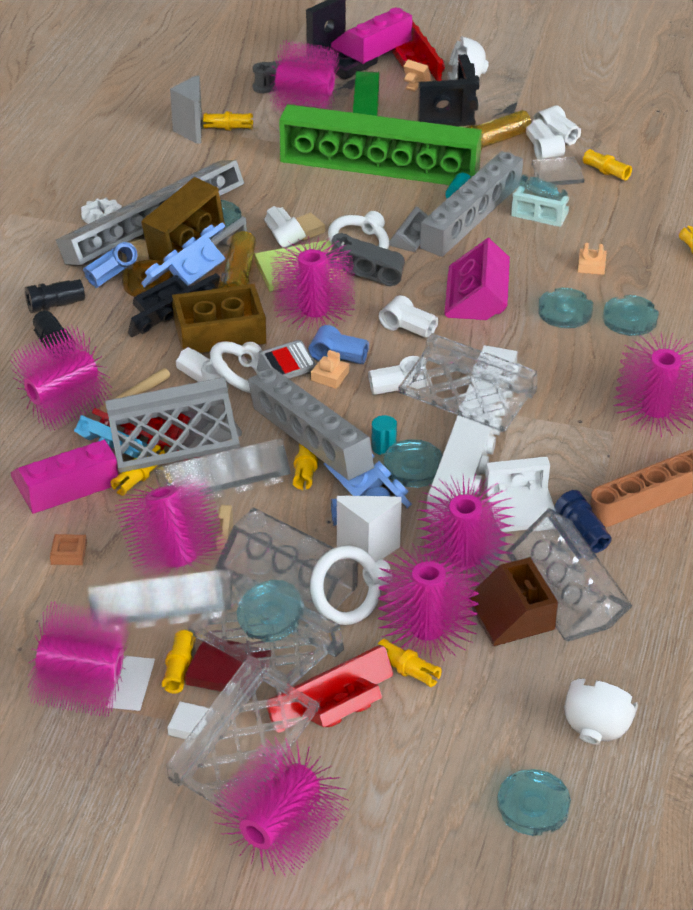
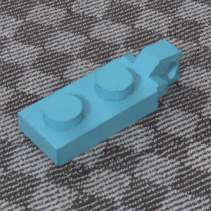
(91, 429)

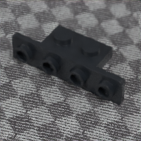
(157, 303)

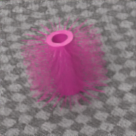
(305, 77)
(313, 283)
(60, 378)
(659, 384)
(171, 526)
(464, 529)
(428, 600)
(80, 659)
(280, 806)

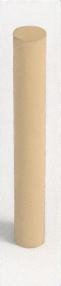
(143, 386)

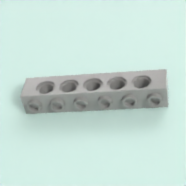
(470, 203)
(311, 423)

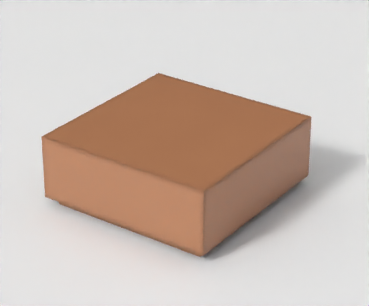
(68, 549)

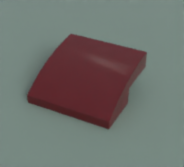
(214, 668)

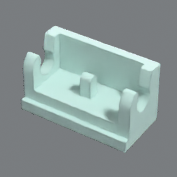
(539, 208)

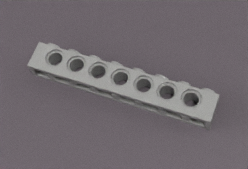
(126, 223)

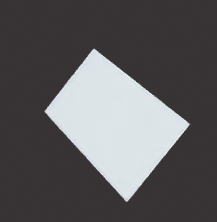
(134, 684)

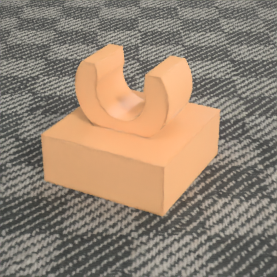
(415, 73)
(592, 260)
(330, 370)

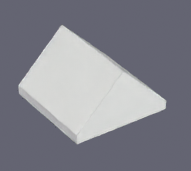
(369, 523)

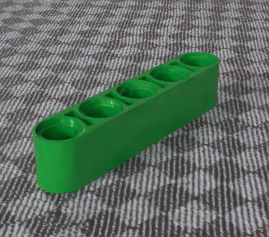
(366, 93)

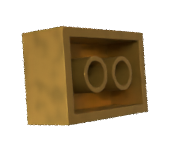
(181, 218)
(219, 316)

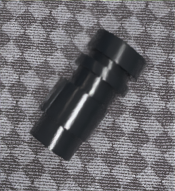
(52, 295)
(45, 325)

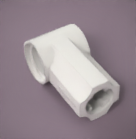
(558, 123)
(544, 141)
(284, 227)
(403, 314)
(197, 366)
(389, 378)

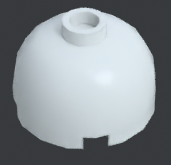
(476, 55)
(598, 711)

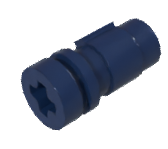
(579, 511)

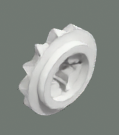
(93, 209)

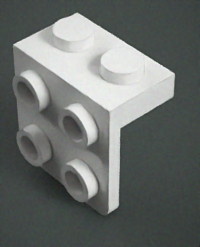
(525, 484)

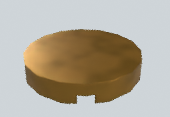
(134, 276)

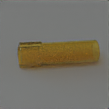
(503, 127)
(238, 260)

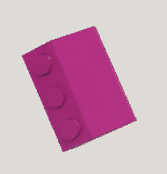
(376, 35)
(478, 283)
(66, 476)

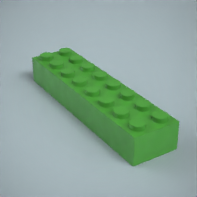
(378, 145)

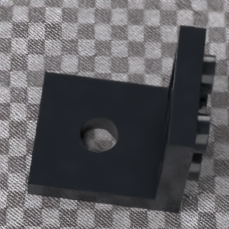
(335, 13)
(459, 94)

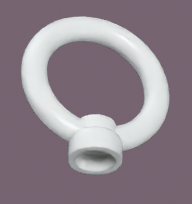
(371, 223)
(224, 371)
(370, 574)

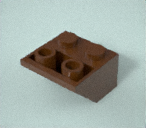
(515, 603)

